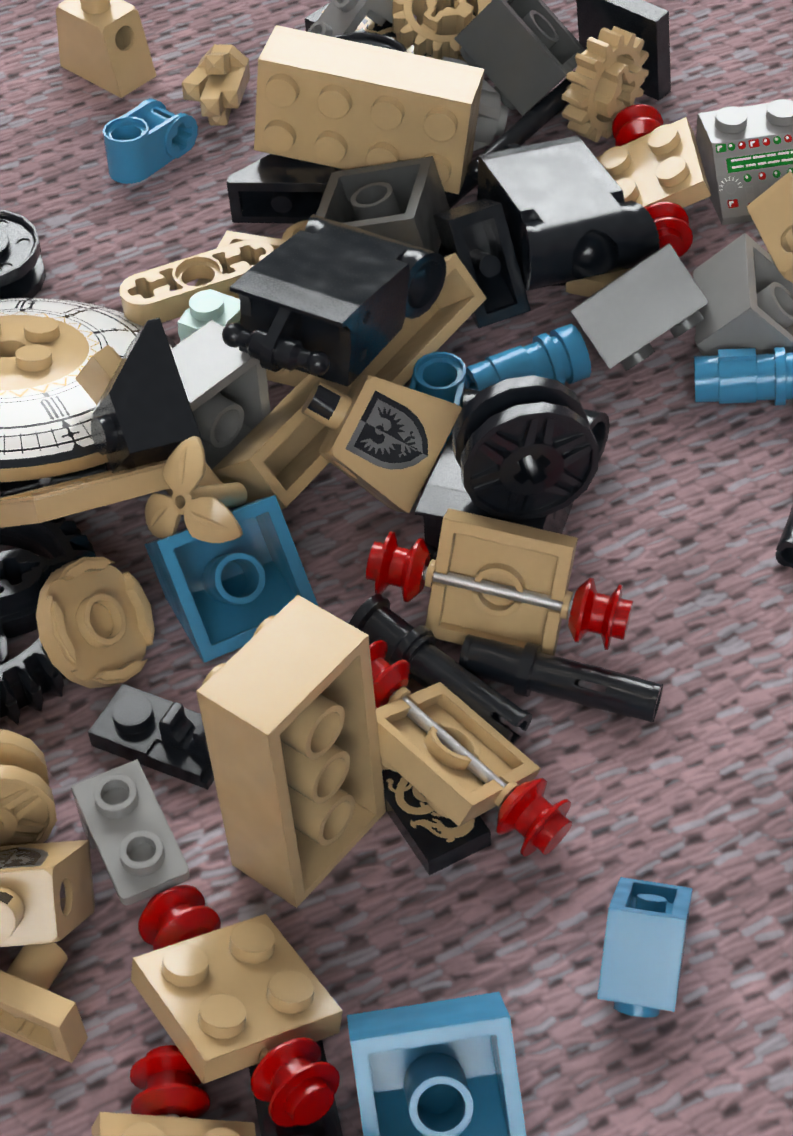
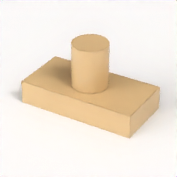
(35, 1013)

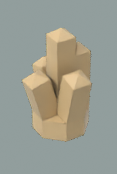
(218, 83)

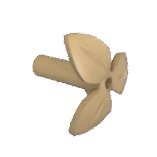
(203, 506)

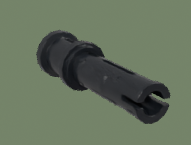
(432, 666)

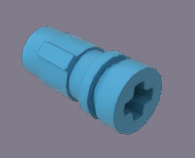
(552, 356)
(744, 376)

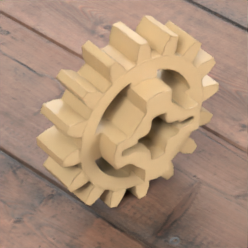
(436, 24)
(604, 82)

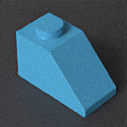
(644, 947)

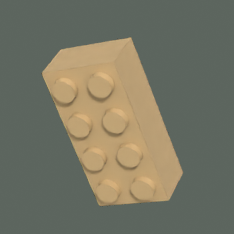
(364, 105)
(295, 747)

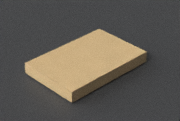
(81, 495)

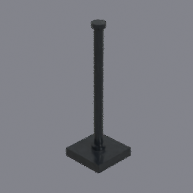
(635, 16)

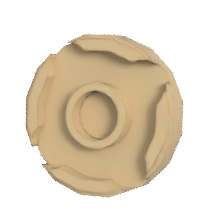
(94, 622)

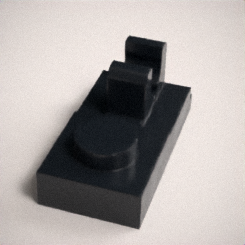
(155, 733)

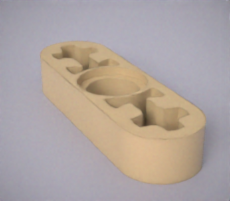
(149, 293)

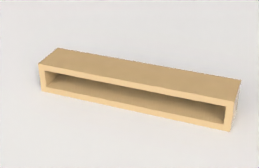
(284, 448)

